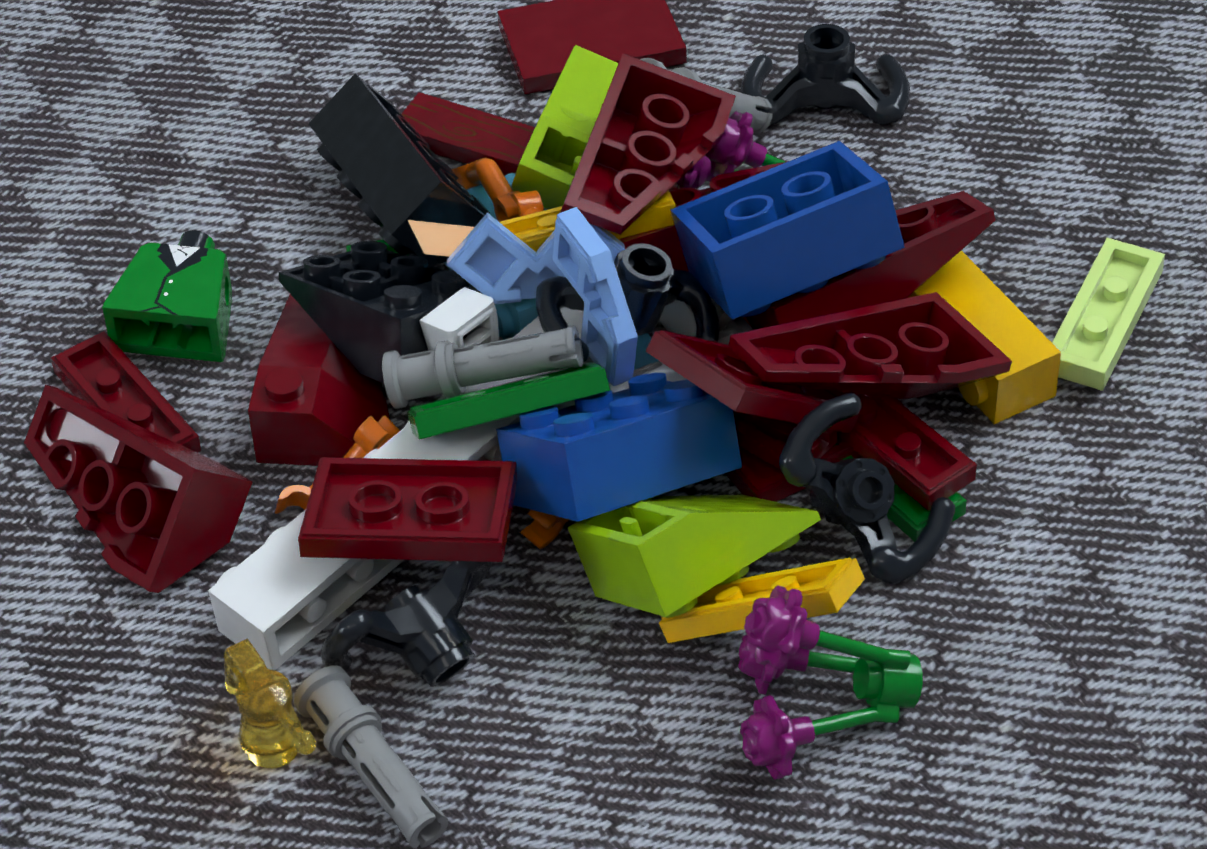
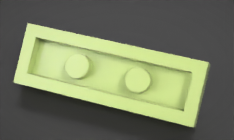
(1106, 312)

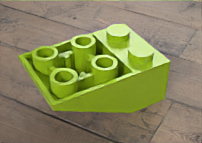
(565, 127)
(679, 547)

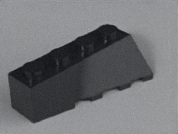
(390, 167)

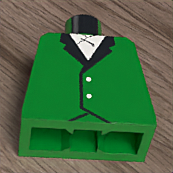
(173, 301)

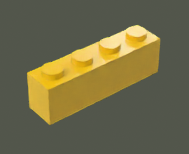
(1033, 356)

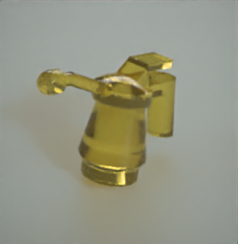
(268, 723)

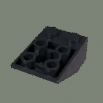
(371, 300)

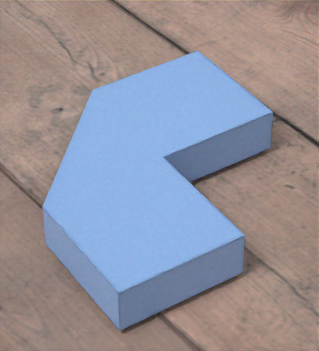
(505, 265)
(592, 273)

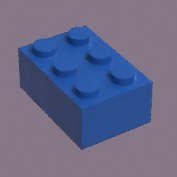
(788, 229)
(619, 447)

